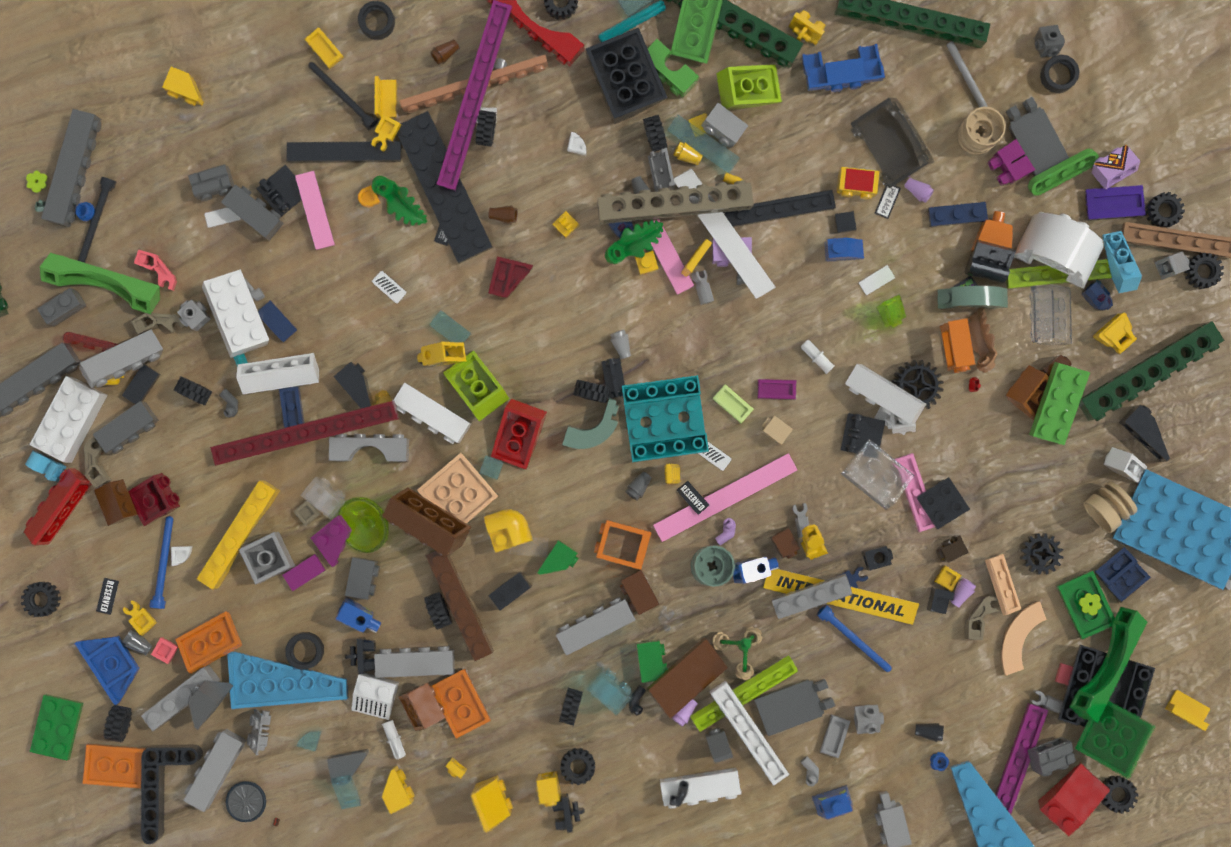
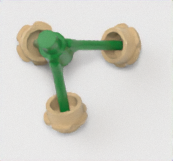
(751, 637)

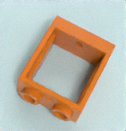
(957, 345)
(641, 550)

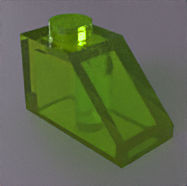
(892, 312)

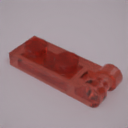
(88, 342)

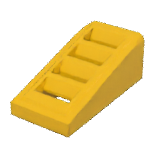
(672, 473)

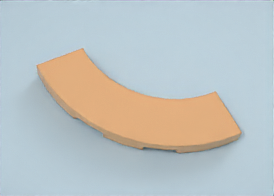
(1016, 634)

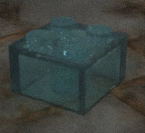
(610, 690)

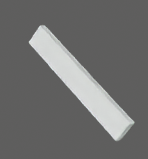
(749, 733)

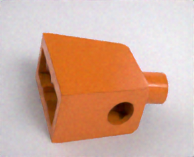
(995, 231)

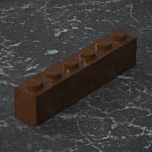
(460, 605)

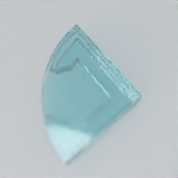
(310, 740)

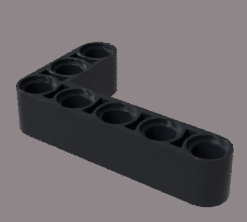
(157, 785)

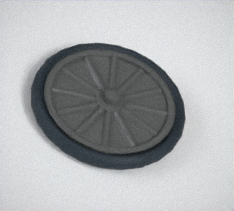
(245, 801)

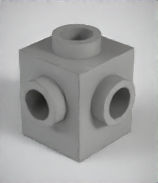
(193, 314)
(868, 719)

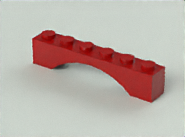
(562, 44)

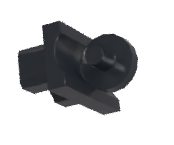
(363, 646)
(566, 823)

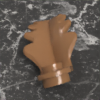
(982, 341)

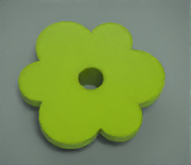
(32, 181)
(1095, 605)

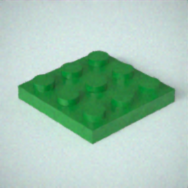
(1116, 739)

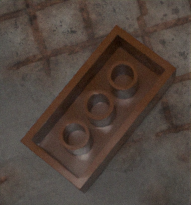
(426, 522)

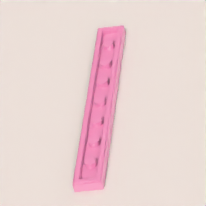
(726, 497)

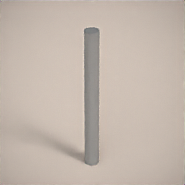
(966, 74)

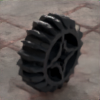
(933, 387)

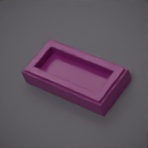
(776, 389)
(304, 572)

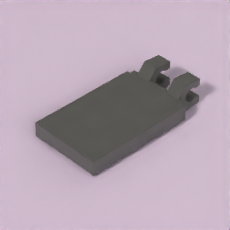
(1036, 136)
(792, 705)

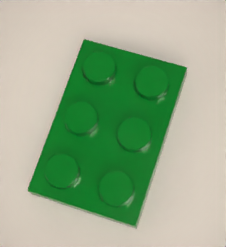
(1072, 592)
(56, 727)

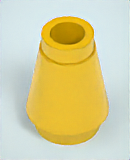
(686, 153)

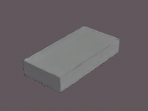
(835, 736)

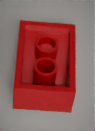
(518, 433)
(1073, 799)

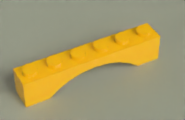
(245, 521)

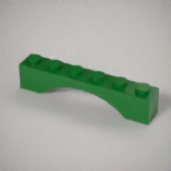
(1126, 632)

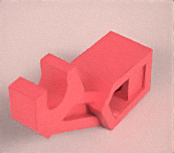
(164, 274)

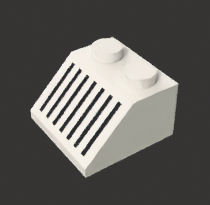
(374, 695)

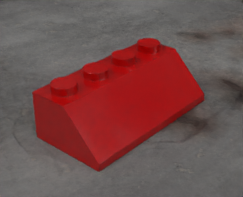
(57, 507)

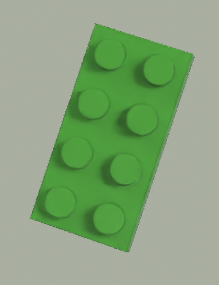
(696, 29)
(1059, 403)

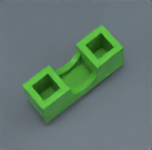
(679, 81)

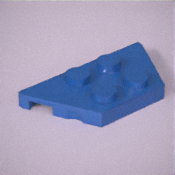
(110, 664)

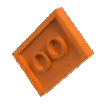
(208, 642)
(461, 703)
(113, 765)

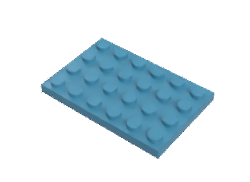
(1180, 529)

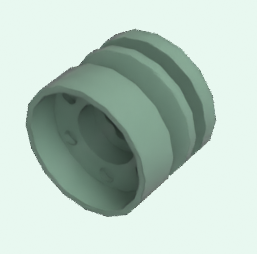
(723, 564)

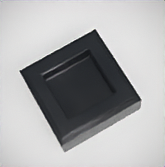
(845, 222)

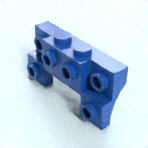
(844, 73)

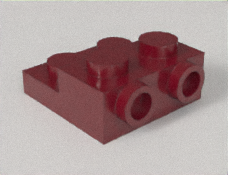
(154, 498)

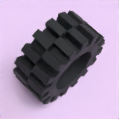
(562, 12)
(485, 128)
(655, 133)
(1175, 205)
(1215, 271)
(192, 390)
(591, 391)
(30, 604)
(438, 610)
(571, 706)
(117, 723)
(575, 778)
(1130, 794)

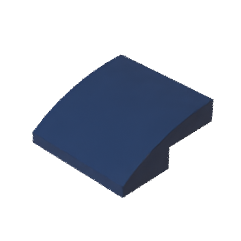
(1122, 575)

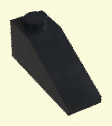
(355, 384)
(1145, 429)

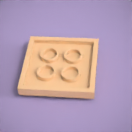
(459, 489)

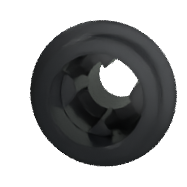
(930, 731)

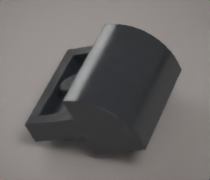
(990, 261)

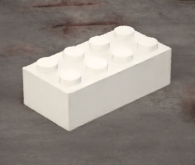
(235, 313)
(68, 419)

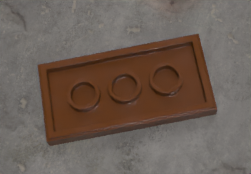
(687, 678)

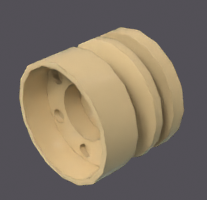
(988, 124)
(1110, 507)

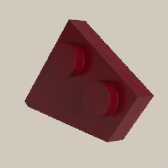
(507, 276)

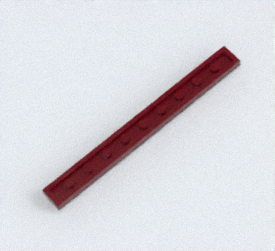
(304, 433)

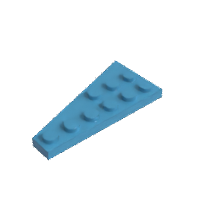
(271, 683)
(986, 814)

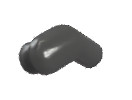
(232, 403)

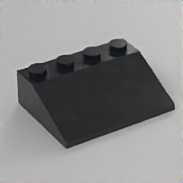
(626, 75)

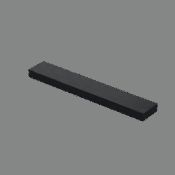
(343, 152)
(783, 208)

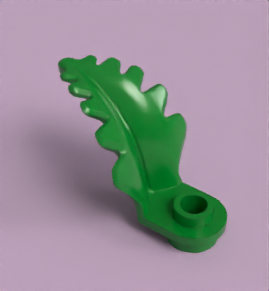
(398, 201)
(634, 242)

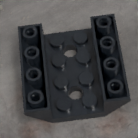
(1129, 692)

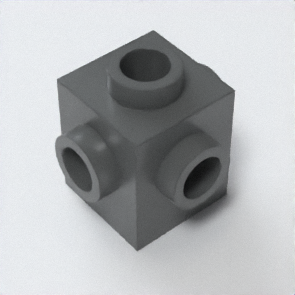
(1049, 41)

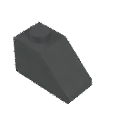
(718, 745)
(346, 763)

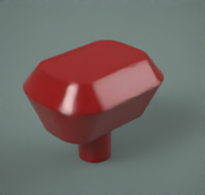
(974, 384)

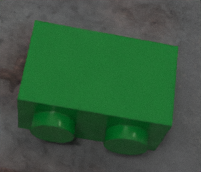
(650, 660)

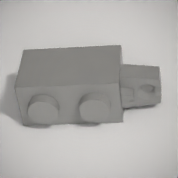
(892, 822)

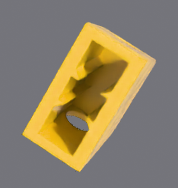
(435, 354)

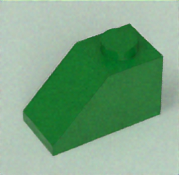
(559, 559)

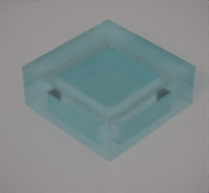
(491, 467)

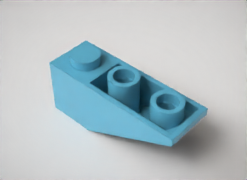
(1121, 262)

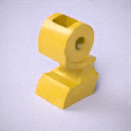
(813, 542)

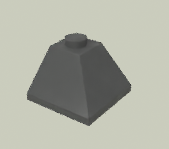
(206, 700)

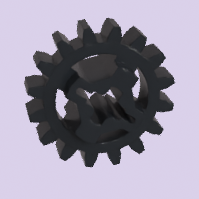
(1040, 561)

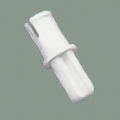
(817, 356)
(394, 739)

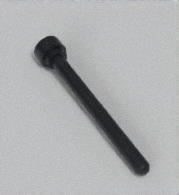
(369, 120)
(106, 186)

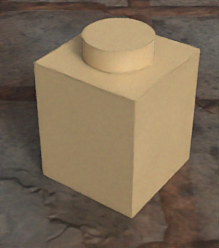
(776, 429)

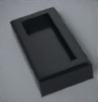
(141, 384)

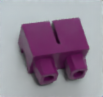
(1004, 159)

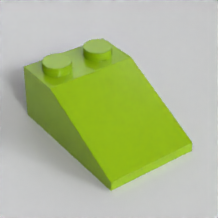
(748, 86)
(476, 386)

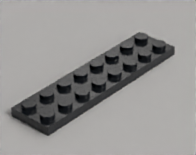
(451, 207)

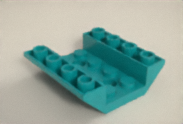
(662, 404)

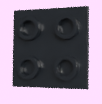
(280, 190)
(859, 430)
(943, 503)

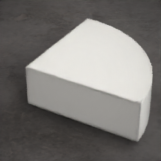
(576, 144)
(180, 554)

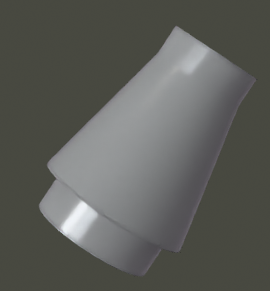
(621, 343)

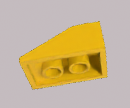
(491, 802)

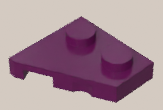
(332, 539)

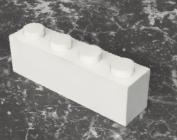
(277, 373)
(885, 394)
(431, 413)
(703, 786)

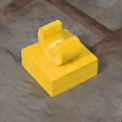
(565, 224)

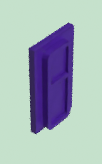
(1115, 202)

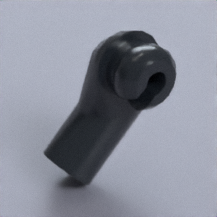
(634, 703)
(681, 795)

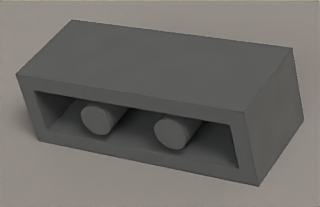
(253, 211)
(126, 428)

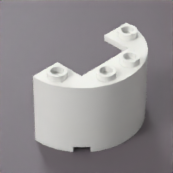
(1061, 245)

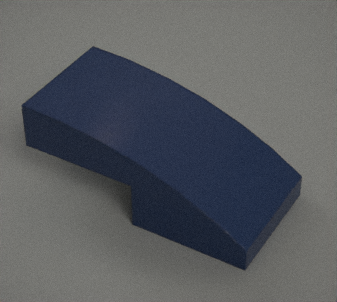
(276, 321)

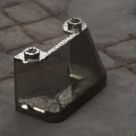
(893, 141)

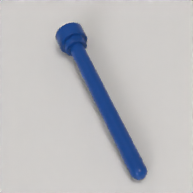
(158, 600)
(826, 614)

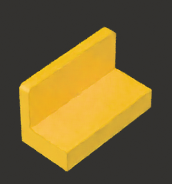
(385, 98)
(1188, 709)

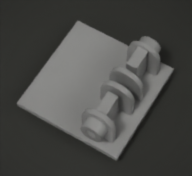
(255, 740)

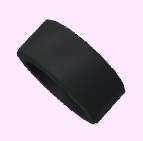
(369, 7)
(1070, 63)
(289, 650)

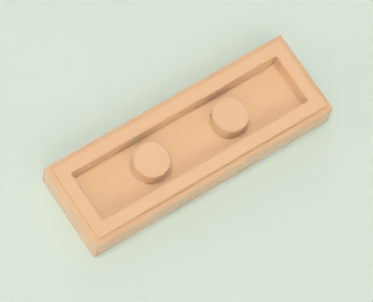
(1003, 584)

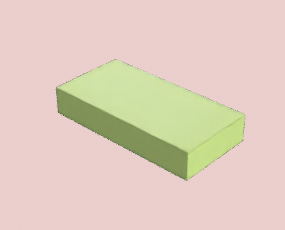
(733, 403)

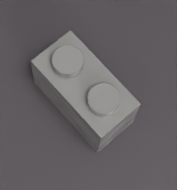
(724, 126)

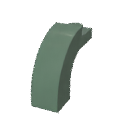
(973, 296)
(594, 436)

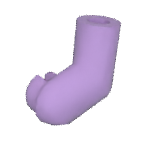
(728, 531)

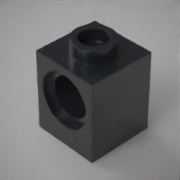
(868, 556)

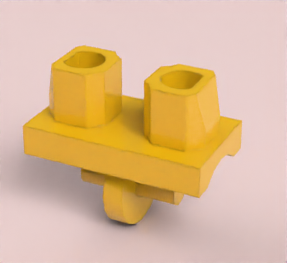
(805, 29)

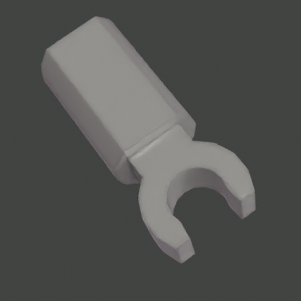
(703, 288)
(801, 520)
(1047, 702)

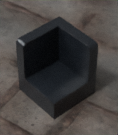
(939, 600)

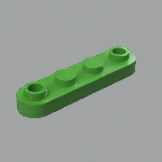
(1062, 172)

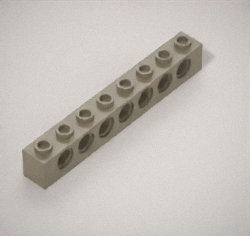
(685, 208)

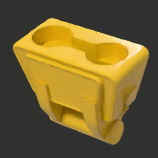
(1114, 331)

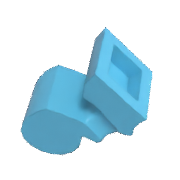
(45, 465)

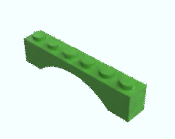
(66, 271)

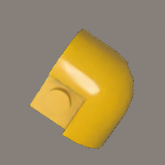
(507, 529)

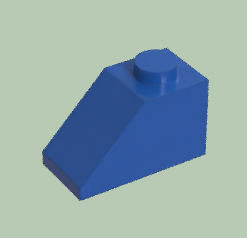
(843, 249)

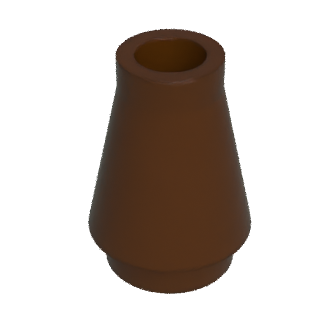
(444, 51)
(505, 214)

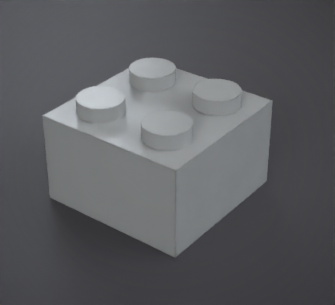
(267, 557)

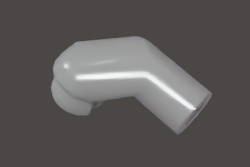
(812, 771)

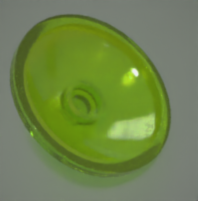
(365, 535)

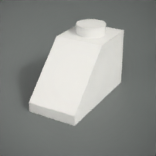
(1125, 464)

